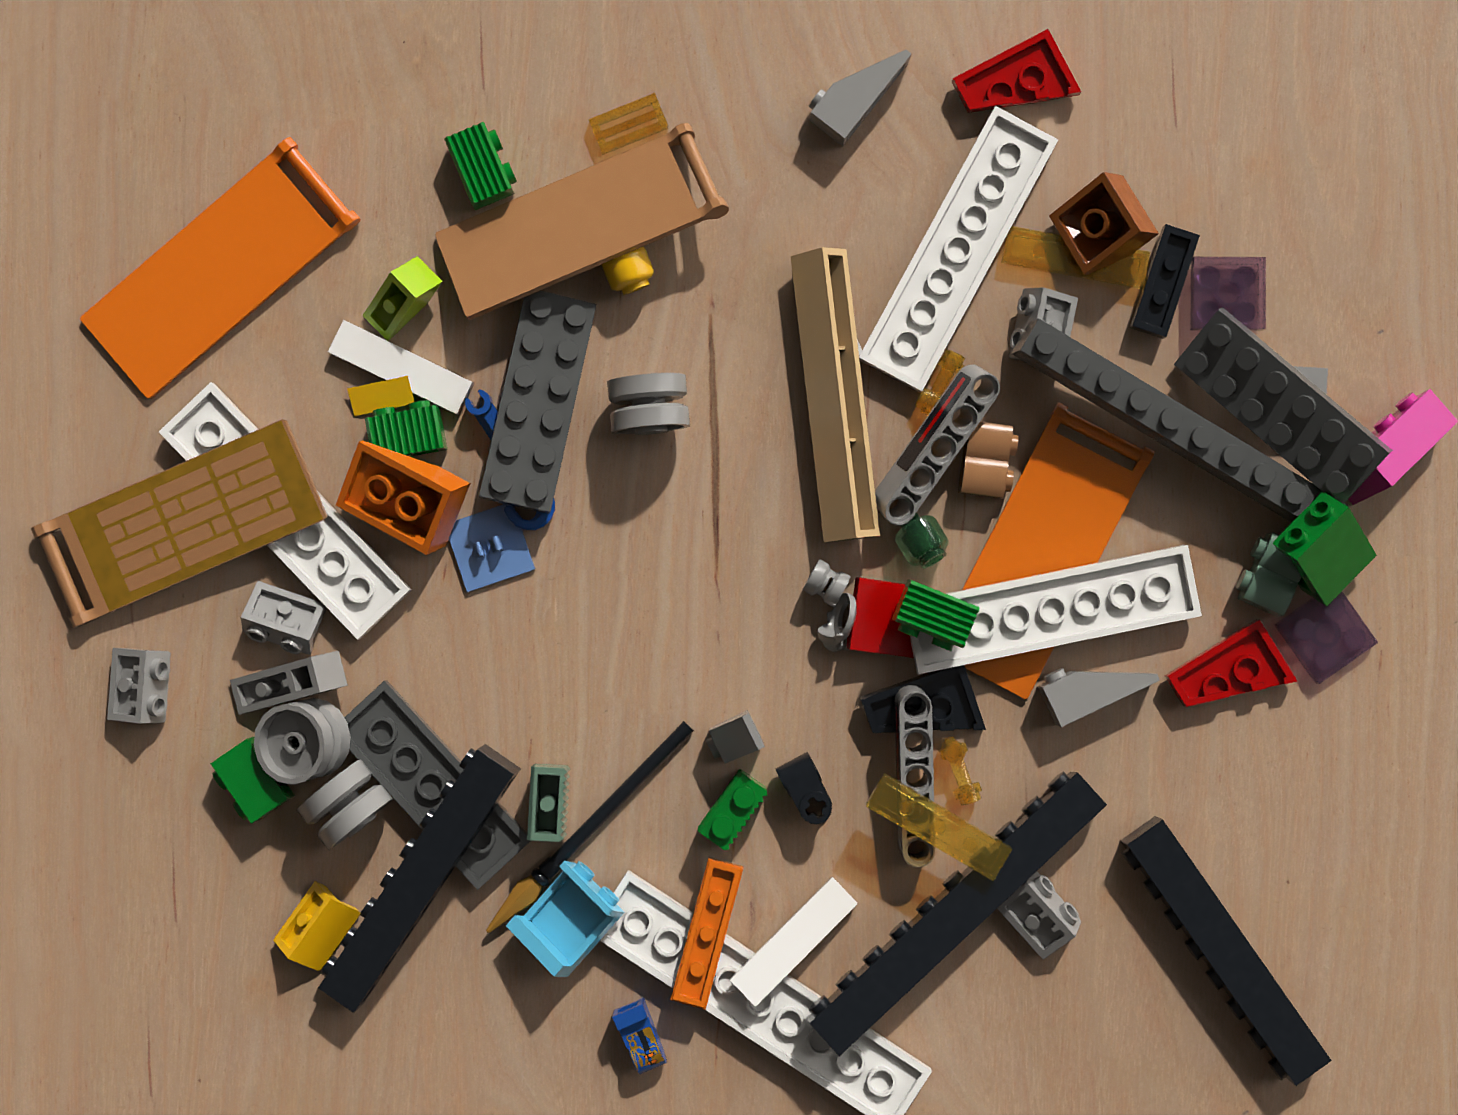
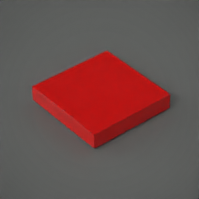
(873, 625)

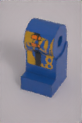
(640, 1035)

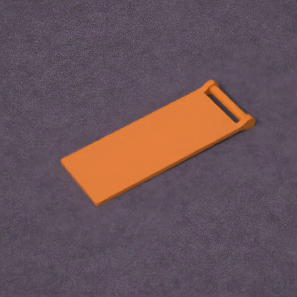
(216, 271)
(1055, 522)

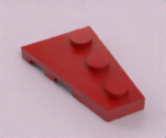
(1018, 76)
(1231, 667)

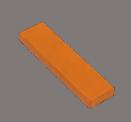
(707, 933)

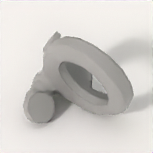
(832, 633)

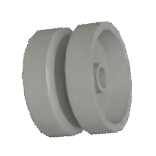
(648, 399)
(302, 741)
(346, 806)

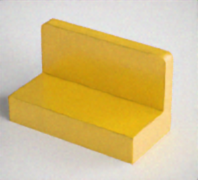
(315, 927)

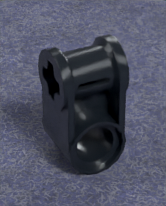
(802, 783)

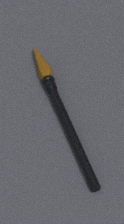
(528, 889)

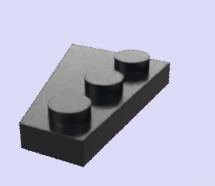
(950, 696)

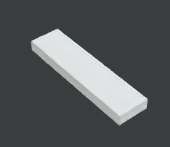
(392, 362)
(793, 942)

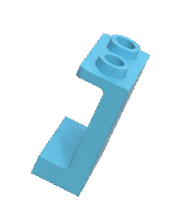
(567, 919)

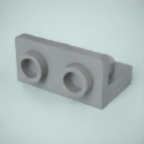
(1046, 304)
(282, 618)
(138, 685)
(1041, 915)

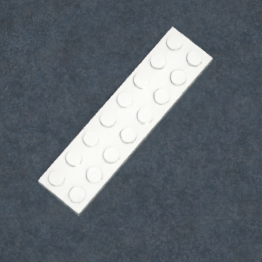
(958, 249)
(325, 556)
(1070, 607)

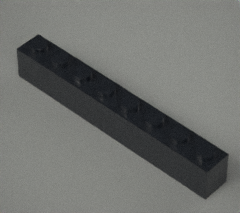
(419, 877)
(1225, 951)

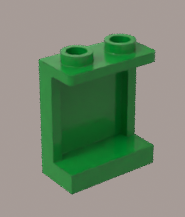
(1326, 548)

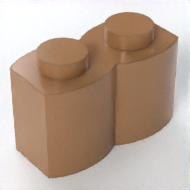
(986, 461)

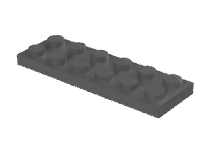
(537, 401)
(1282, 406)
(415, 769)

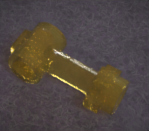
(950, 363)
(955, 752)

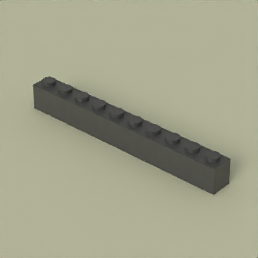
(1164, 420)

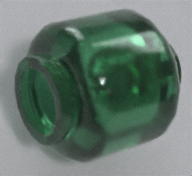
(922, 541)

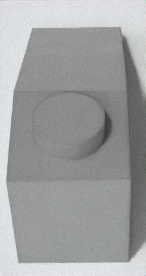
(853, 98)
(288, 682)
(1084, 692)

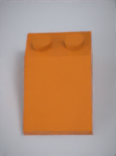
(403, 496)

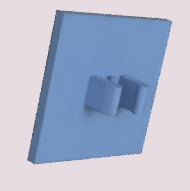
(489, 548)

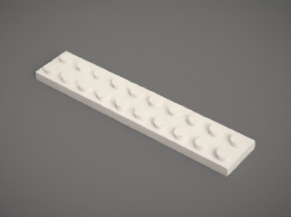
(868, 1075)

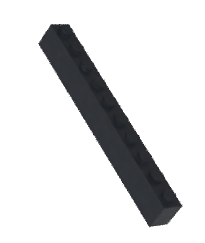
(953, 914)

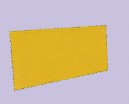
(380, 394)

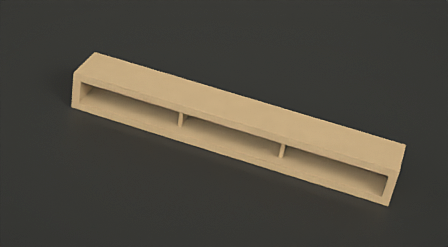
(835, 395)

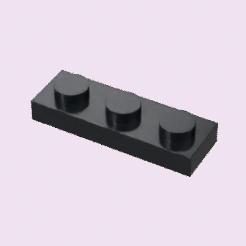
(1164, 281)

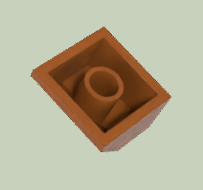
(1103, 223)

